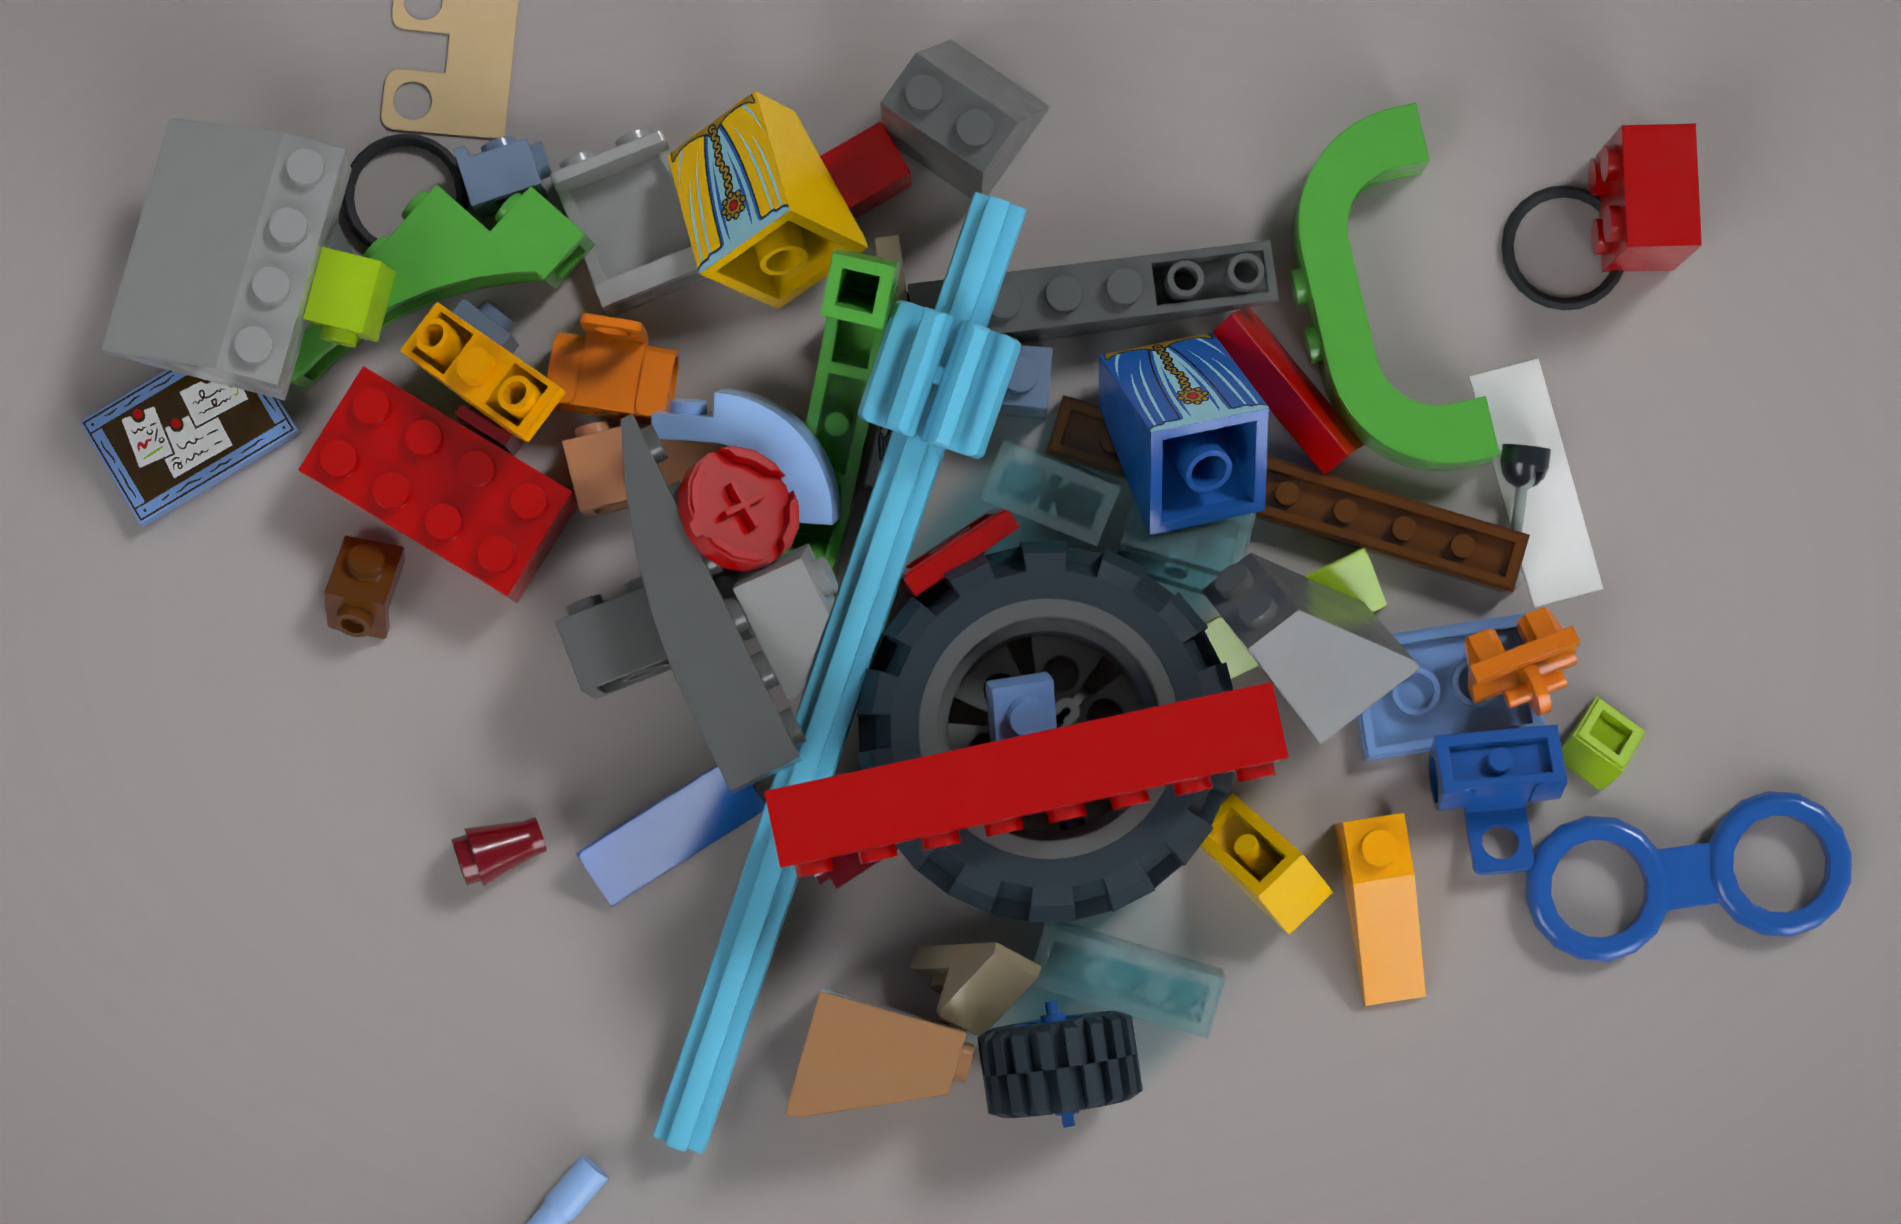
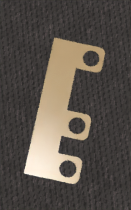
(476, 84)

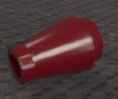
(496, 849)

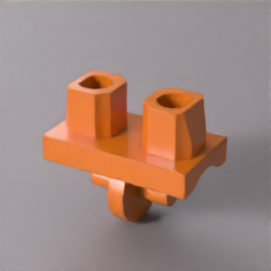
(1527, 670)

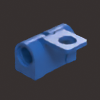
(1493, 781)

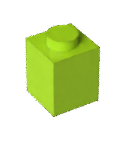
(349, 297)

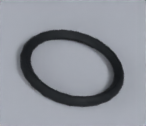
(391, 142)
(1509, 255)

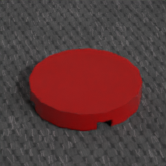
(738, 509)

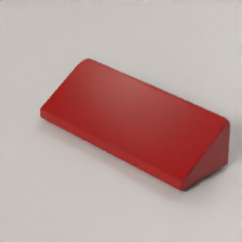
(1287, 390)

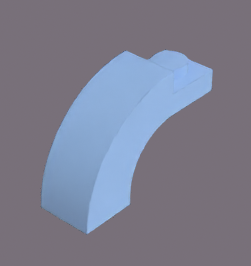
(771, 430)

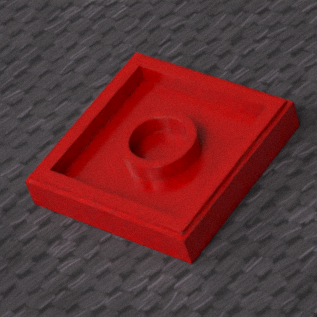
(957, 549)

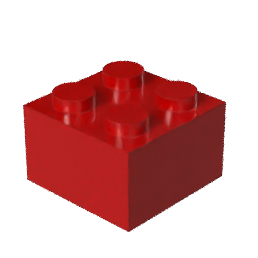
(1646, 198)

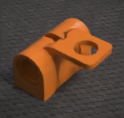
(613, 370)

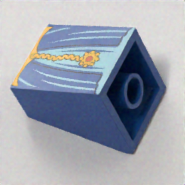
(1185, 431)

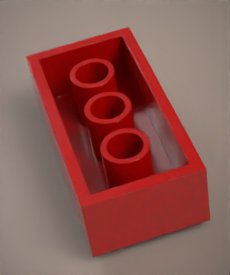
(439, 484)

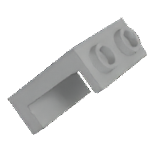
(634, 218)

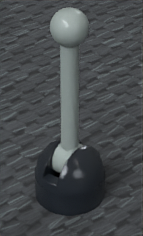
(1523, 468)

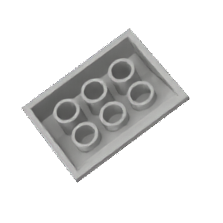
(228, 254)

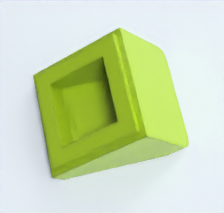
(1600, 744)

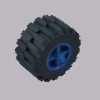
(1060, 1064)

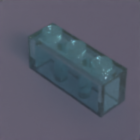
(1128, 977)

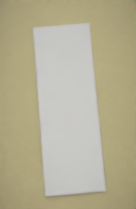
(1559, 550)

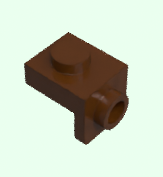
(363, 587)

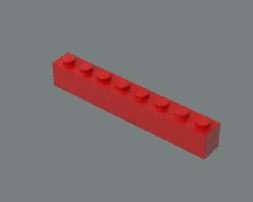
(1027, 776)

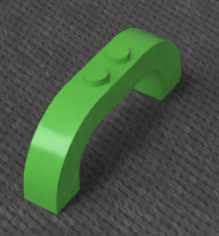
(857, 311)
(1339, 337)

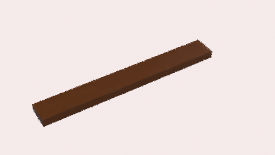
(1336, 510)

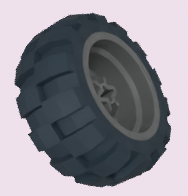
(1074, 611)

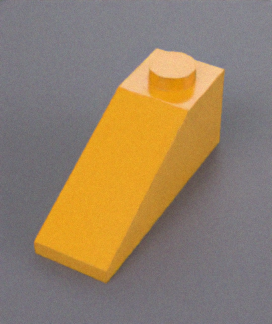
(1382, 907)

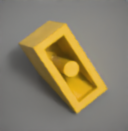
(1264, 865)

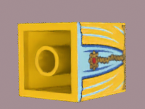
(761, 203)

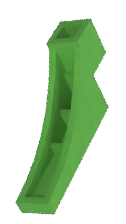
(450, 253)

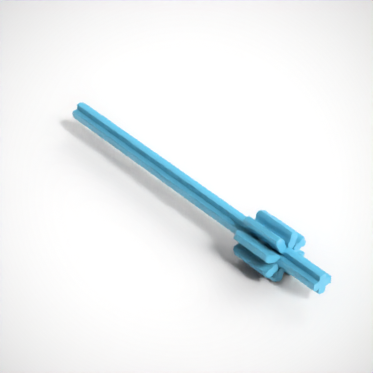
(938, 390)

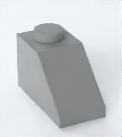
(789, 612)

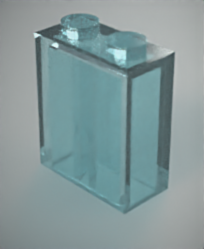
(1050, 491)

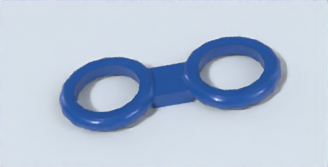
(1689, 876)

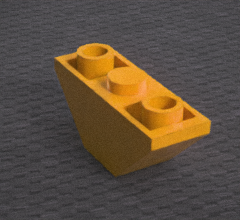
(482, 372)

